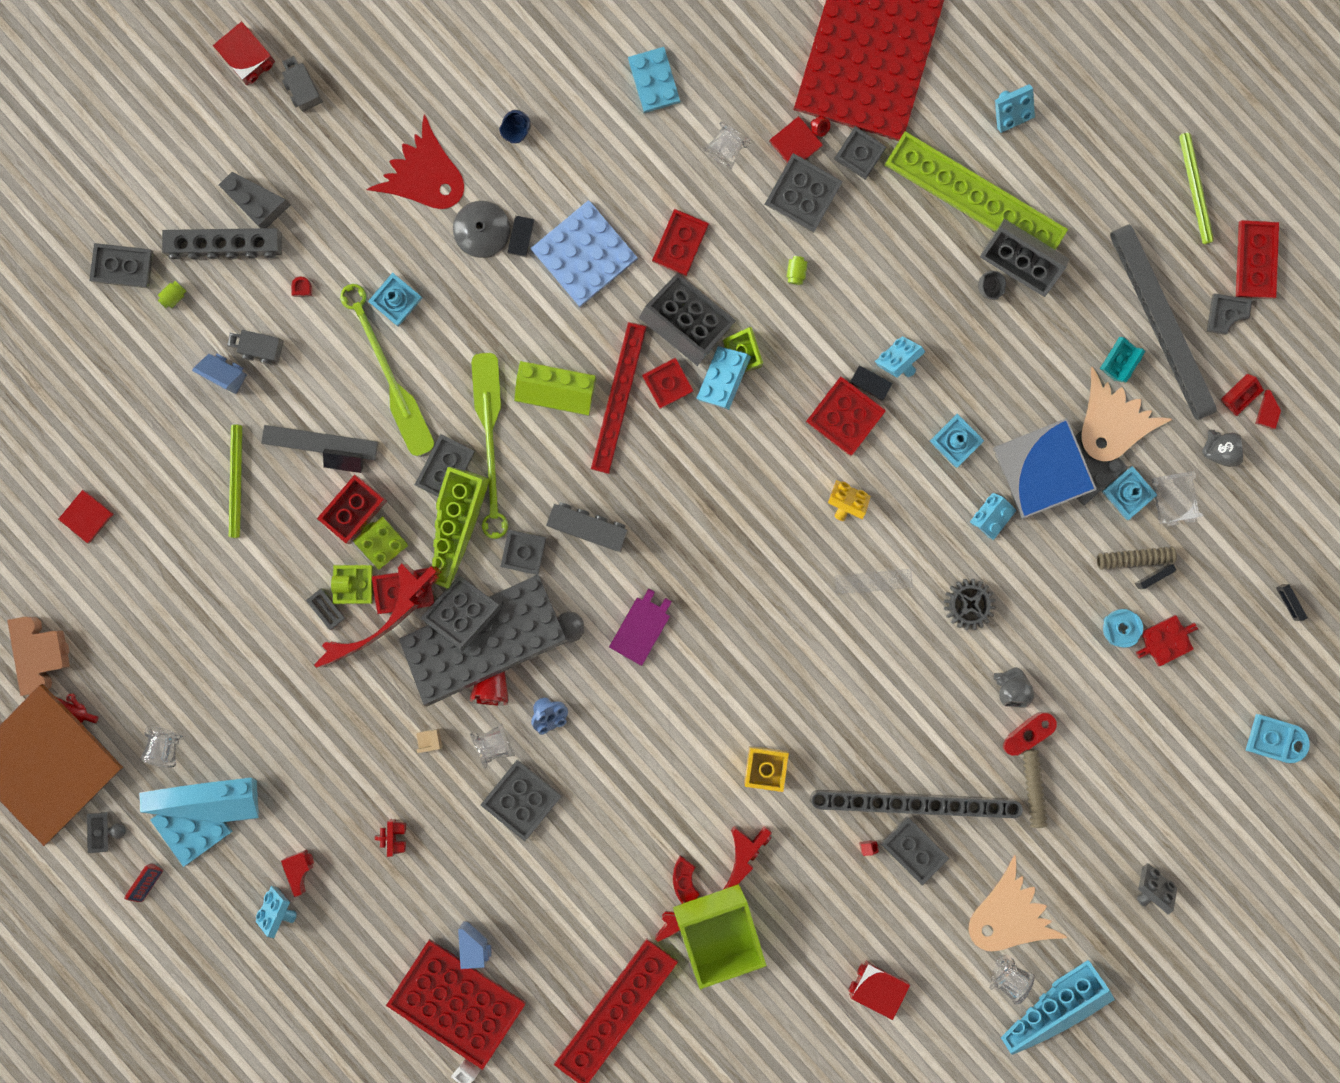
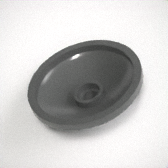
(484, 241)

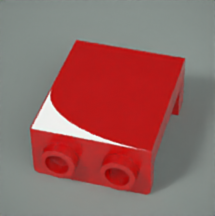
(244, 53)
(878, 990)

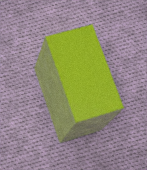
(719, 936)

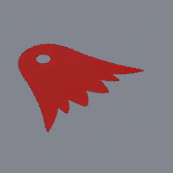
(424, 173)

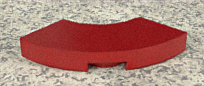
(683, 882)

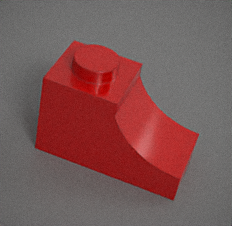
(296, 868)

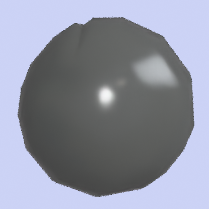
(992, 285)
(571, 625)

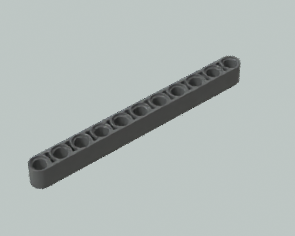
(1163, 322)
(925, 804)

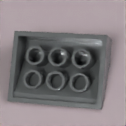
(686, 319)

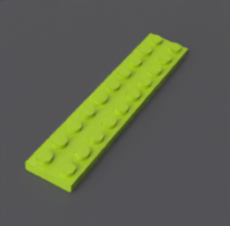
(968, 190)

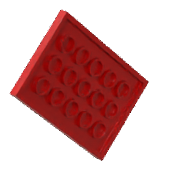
(455, 1004)

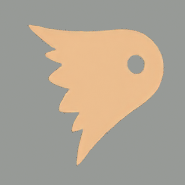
(1115, 421)
(1010, 916)

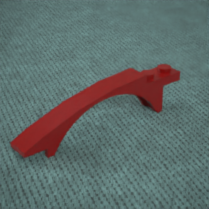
(411, 587)
(744, 852)

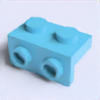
(993, 515)

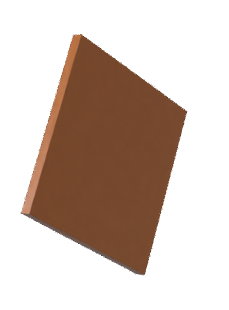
(49, 765)

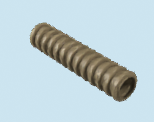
(1136, 558)
(1034, 788)

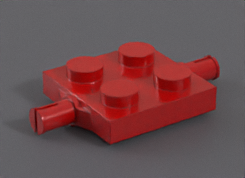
(1167, 640)

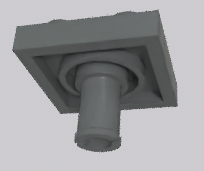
(1156, 889)

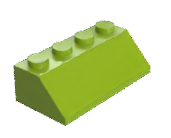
(554, 388)

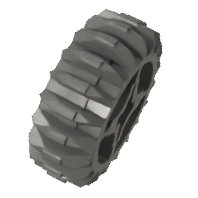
(981, 592)

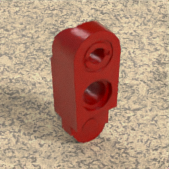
(1015, 742)

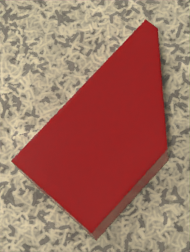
(1268, 412)

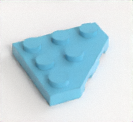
(189, 836)

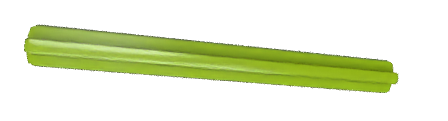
(1196, 188)
(235, 481)

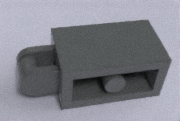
(301, 85)
(257, 345)

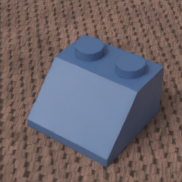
(219, 372)
(472, 947)

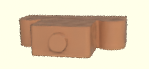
(36, 653)

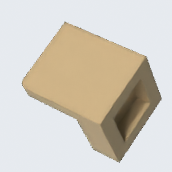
(429, 740)

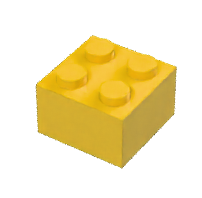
(766, 769)

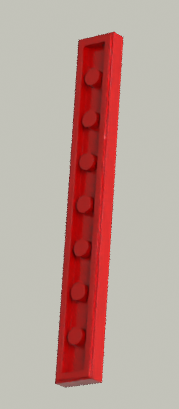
(618, 398)

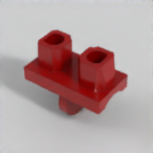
(393, 846)

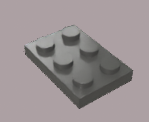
(121, 265)
(444, 454)
(914, 850)

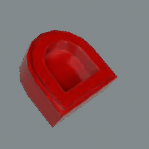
(301, 287)

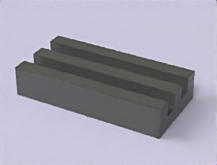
(316, 596)

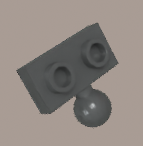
(98, 832)

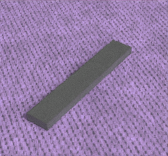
(317, 441)

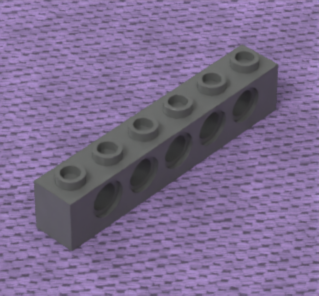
(174, 238)

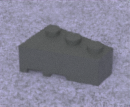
(254, 200)

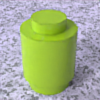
(796, 270)
(171, 295)

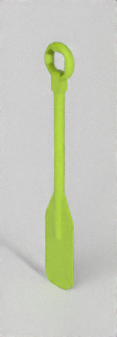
(402, 404)
(487, 406)

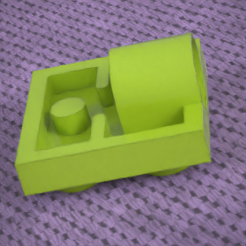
(380, 542)
(352, 584)

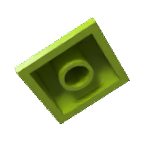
(746, 343)

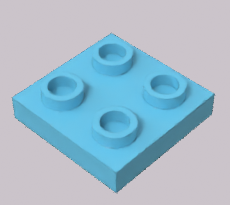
(1014, 108)
(395, 299)
(900, 357)
(956, 441)
(1129, 493)
(274, 912)

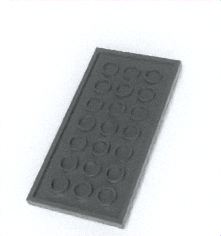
(514, 635)

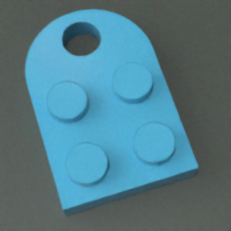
(1277, 739)

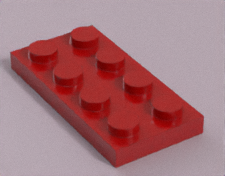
(1257, 259)

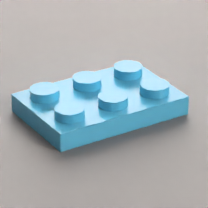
(653, 80)
(723, 377)

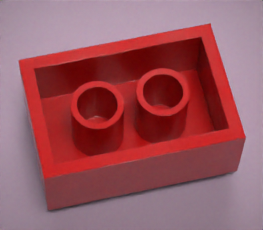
(352, 509)

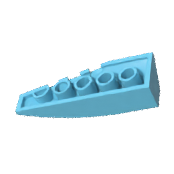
(205, 801)
(1063, 1006)

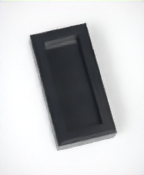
(520, 236)
(871, 383)
(342, 460)
(1155, 576)
(1291, 602)

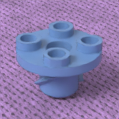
(548, 715)

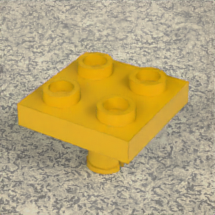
(848, 500)

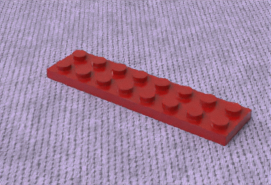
(615, 1012)

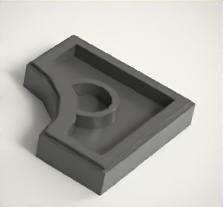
(1226, 311)

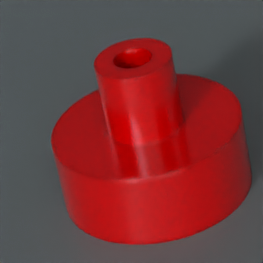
(820, 126)

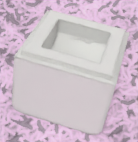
(466, 1072)

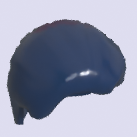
(515, 126)

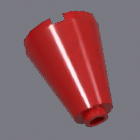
(491, 691)

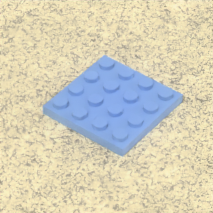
(584, 253)

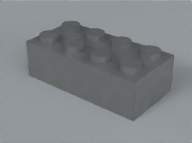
(1024, 258)
(586, 527)

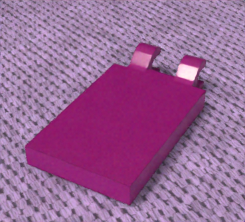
(641, 628)

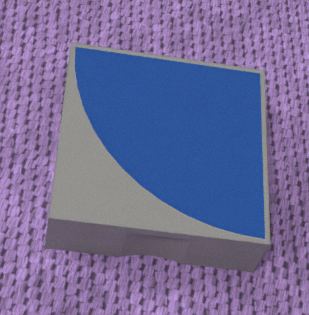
(1044, 468)

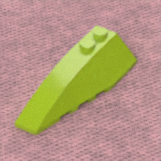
(456, 518)

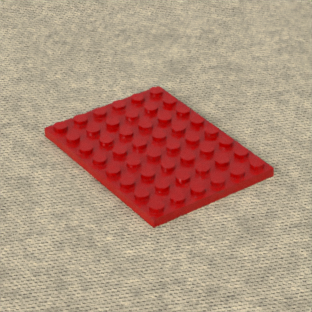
(868, 63)

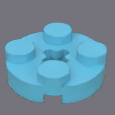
(1131, 635)

